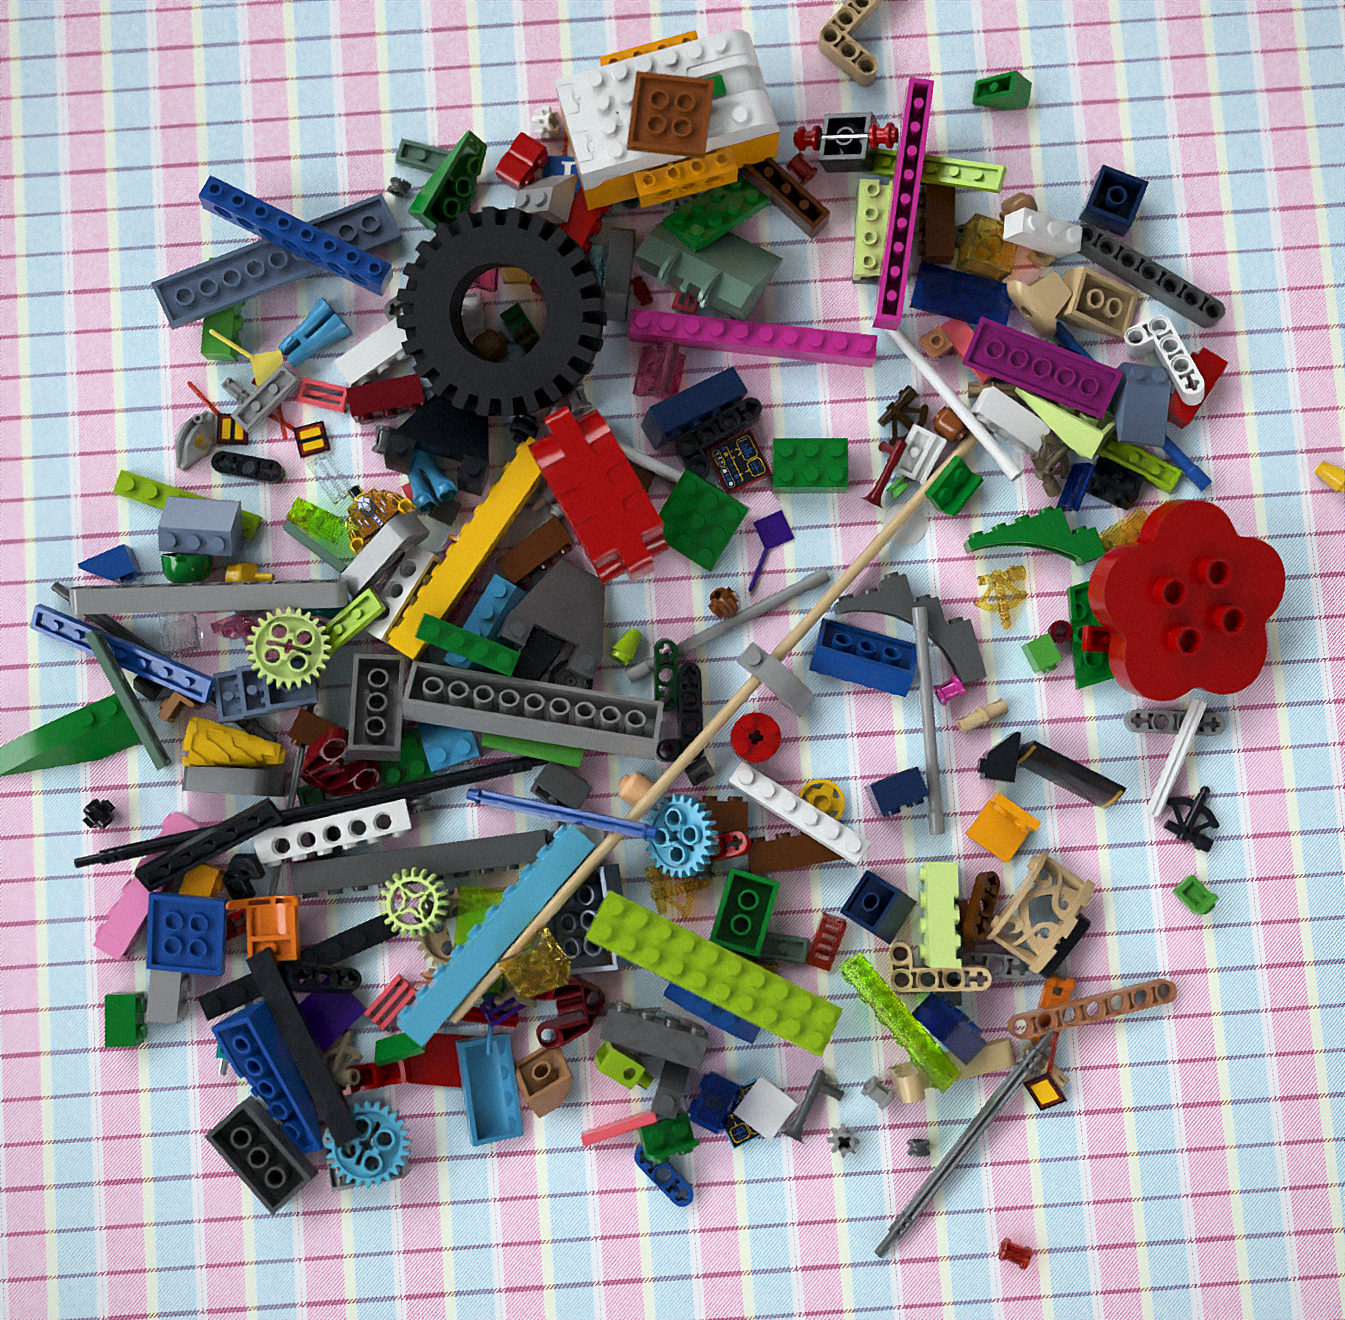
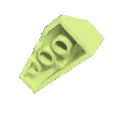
(1076, 428)

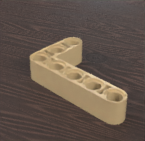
(845, 44)
(911, 1081)

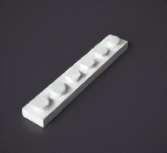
(799, 813)

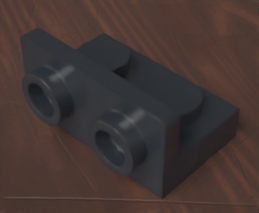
(1114, 483)

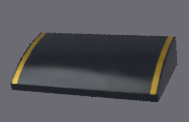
(1069, 774)

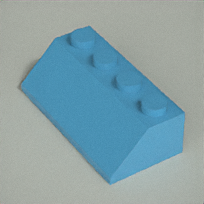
(488, 618)

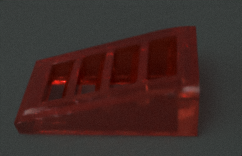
(832, 920)

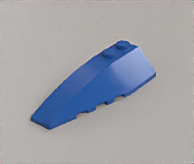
(262, 1057)

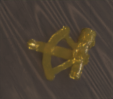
(999, 580)
(661, 893)

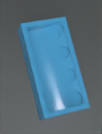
(489, 1089)

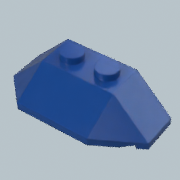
(711, 1013)

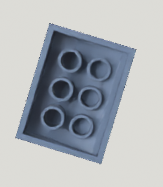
(575, 917)

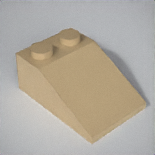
(1097, 303)

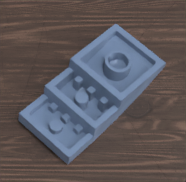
(245, 696)

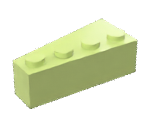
(939, 915)

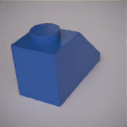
(114, 565)

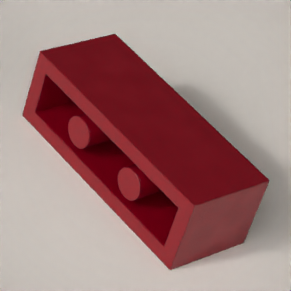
(386, 398)

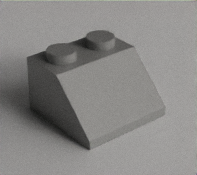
(549, 198)

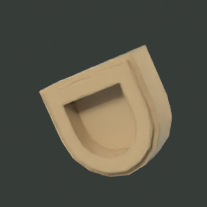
(1040, 259)

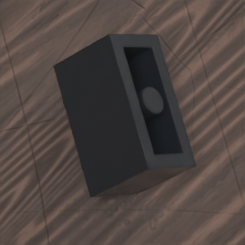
(537, 656)

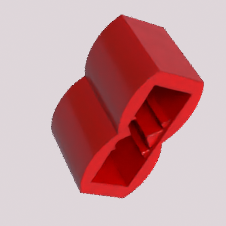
(521, 162)

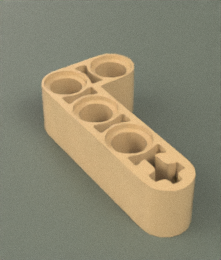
(941, 983)

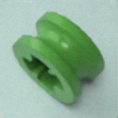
(898, 487)

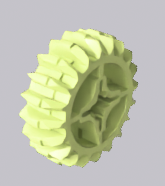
(407, 893)

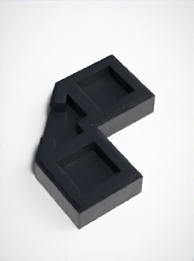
(240, 870)

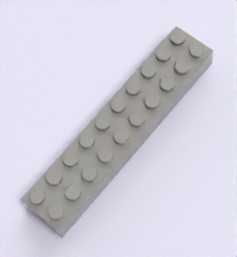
(532, 710)

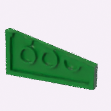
(1088, 666)

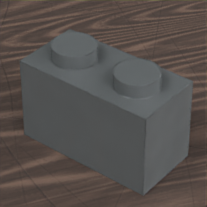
(560, 786)

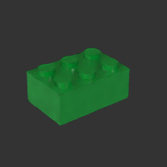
(809, 465)
(744, 913)

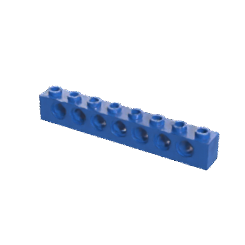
(295, 235)

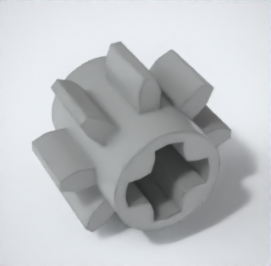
(841, 1147)

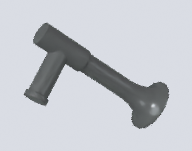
(816, 1085)

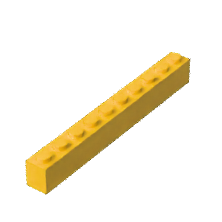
(470, 551)

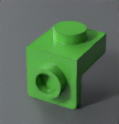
(1195, 896)

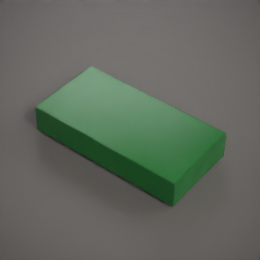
(395, 1049)

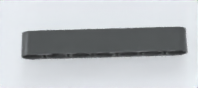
(1159, 277)

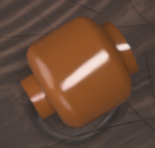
(949, 425)

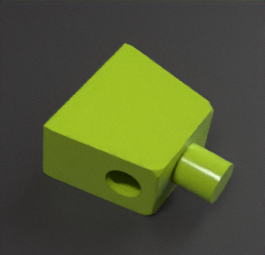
(614, 1059)

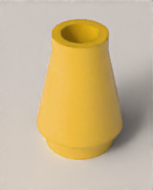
(1332, 475)

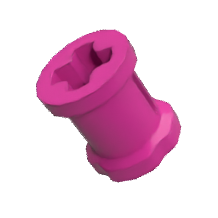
(949, 690)

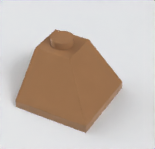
(544, 1079)

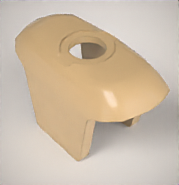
(1040, 301)

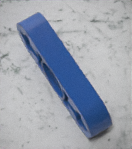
(672, 1193)

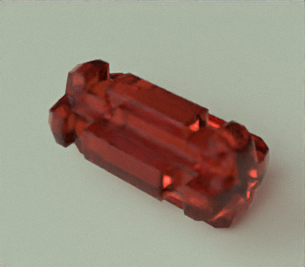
(641, 290)

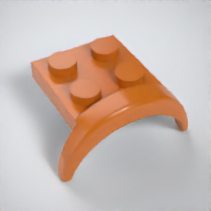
(273, 924)

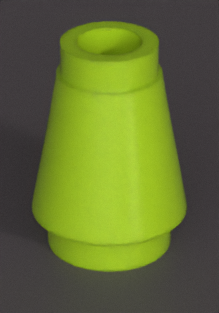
(626, 647)

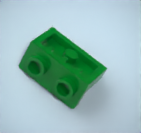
(953, 487)
(668, 1138)

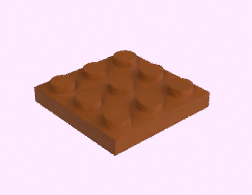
(670, 114)

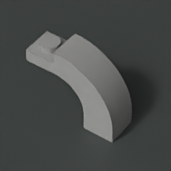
(777, 678)

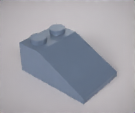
(1141, 405)

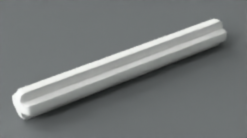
(1176, 757)

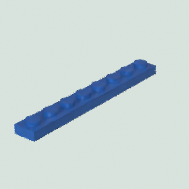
(129, 655)

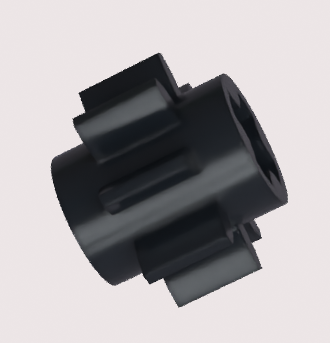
(523, 427)
(98, 814)

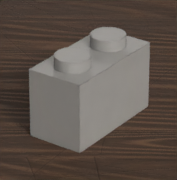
(168, 996)

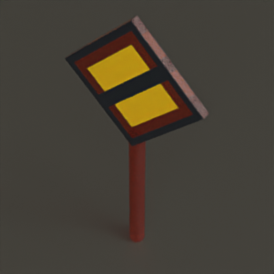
(228, 430)

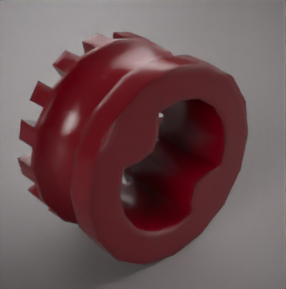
(1068, 631)

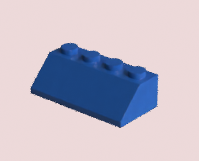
(864, 657)

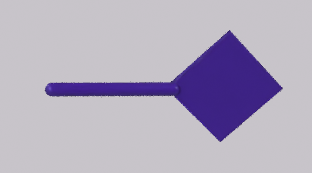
(772, 532)

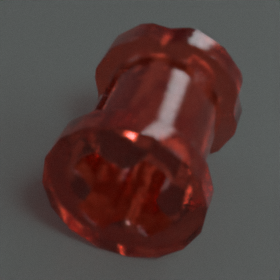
(802, 168)
(1015, 1253)

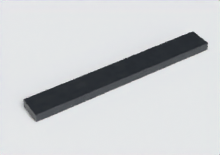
(304, 1047)

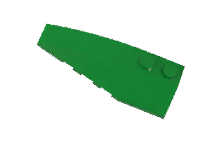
(71, 739)

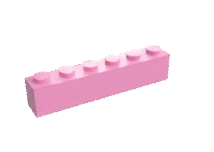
(130, 914)

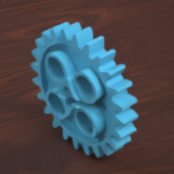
(676, 844)
(387, 1154)

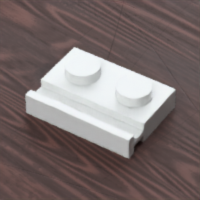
(920, 453)

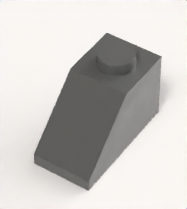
(670, 1089)

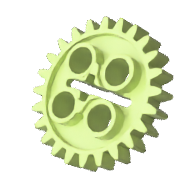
(282, 670)

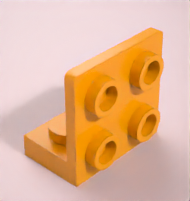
(1002, 827)

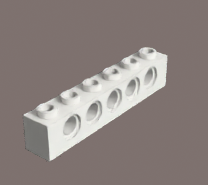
(267, 841)

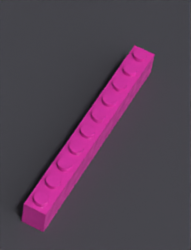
(903, 204)
(753, 338)

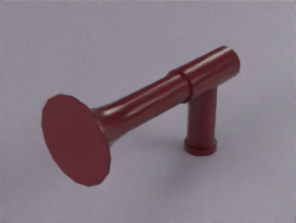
(895, 455)

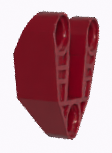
(325, 767)
(574, 1011)

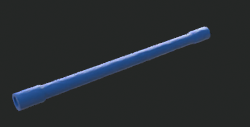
(1191, 470)

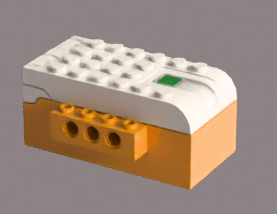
(599, 107)

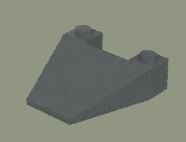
(567, 606)

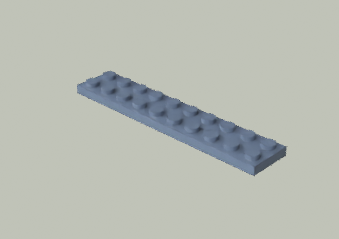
(266, 266)

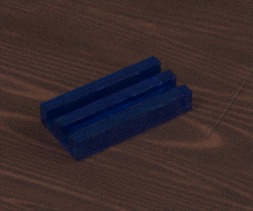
(1075, 486)

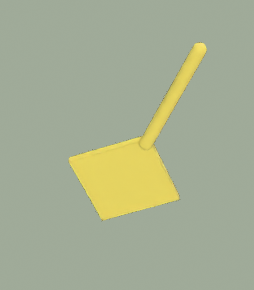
(262, 364)

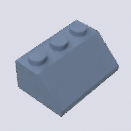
(201, 526)

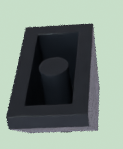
(1001, 760)

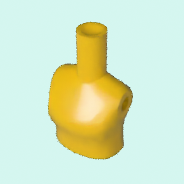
(246, 572)

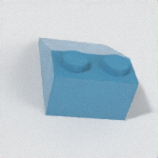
(448, 745)

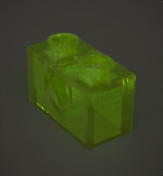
(316, 520)

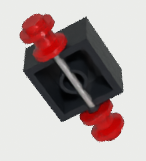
(847, 141)

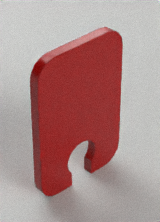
(438, 1063)

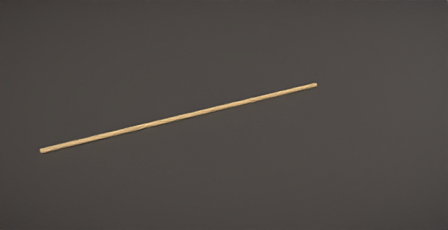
(707, 733)

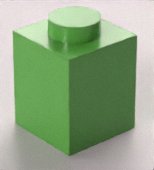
(1042, 654)

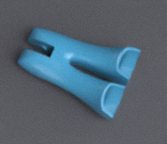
(305, 343)
(442, 485)

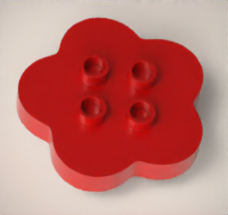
(1187, 603)

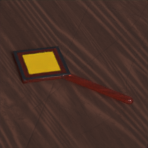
(1044, 1088)

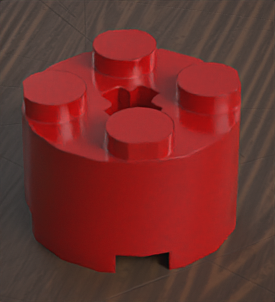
(747, 726)

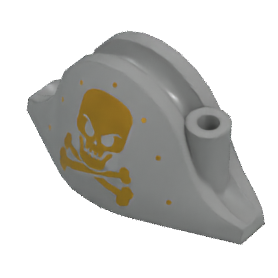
(194, 439)

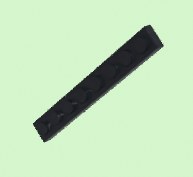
(321, 954)

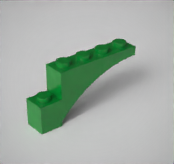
(1045, 532)

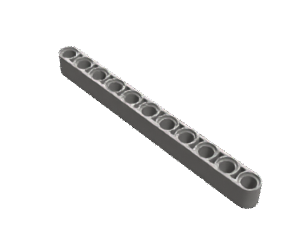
(208, 596)

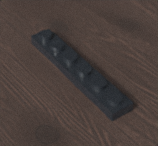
(208, 844)

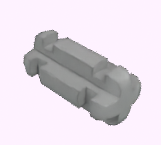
(235, 390)

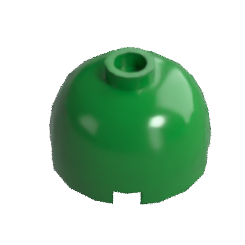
(186, 567)

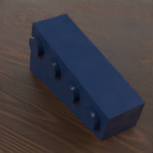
(692, 407)

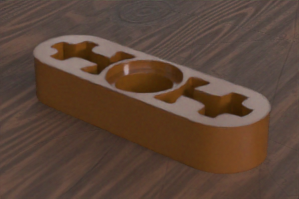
(976, 921)

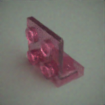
(235, 628)

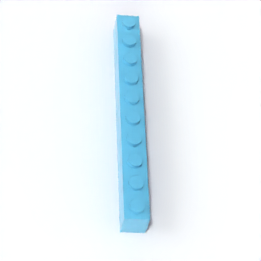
(494, 934)

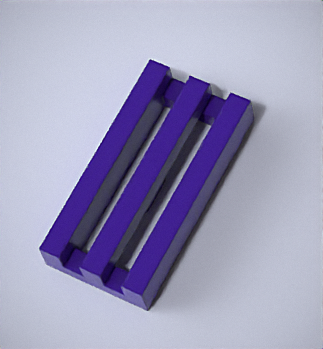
(488, 1014)

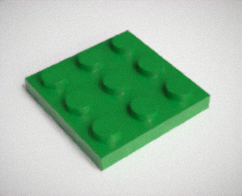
(700, 519)

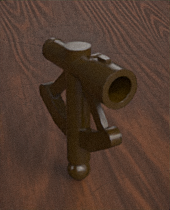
(896, 410)

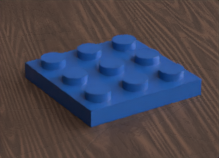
(186, 933)

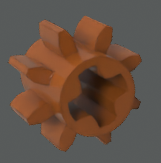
(724, 602)

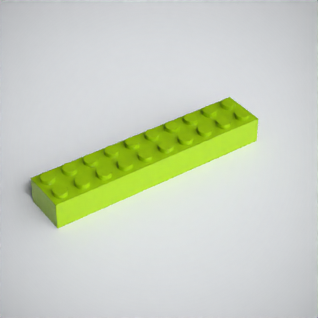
(714, 973)

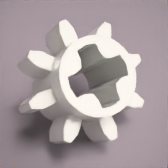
(546, 122)

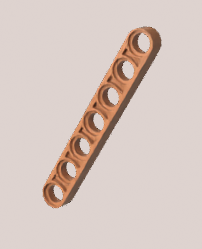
(1080, 1008)

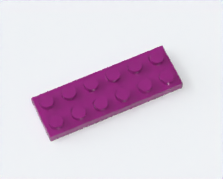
(1042, 367)

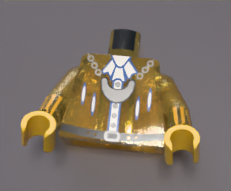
(371, 513)

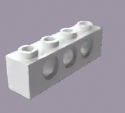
(402, 590)

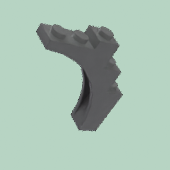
(895, 599)

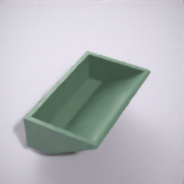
(723, 274)

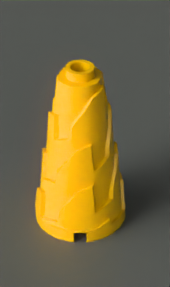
(227, 747)

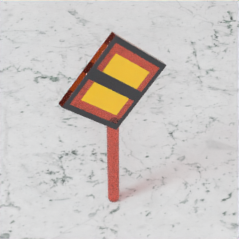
(310, 438)

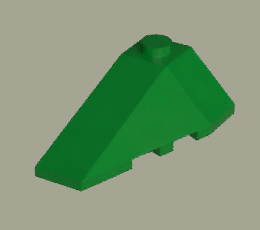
(452, 184)

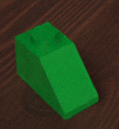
(1002, 91)

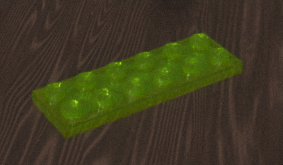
(896, 1016)

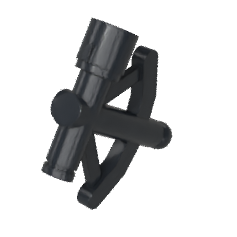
(1185, 829)

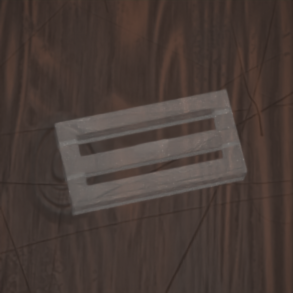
(342, 494)

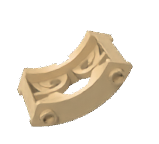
(1042, 947)

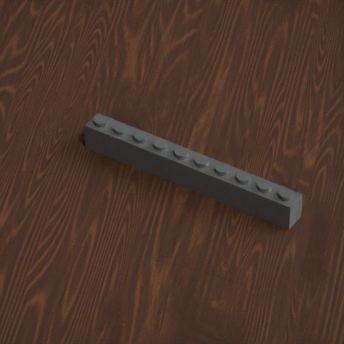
(441, 859)

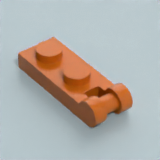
(1048, 998)

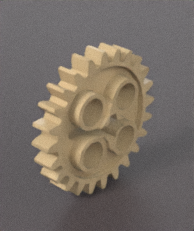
(433, 940)

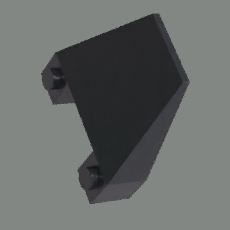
(446, 433)

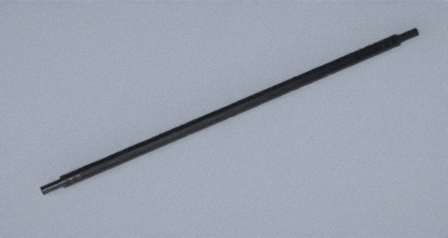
(326, 807)

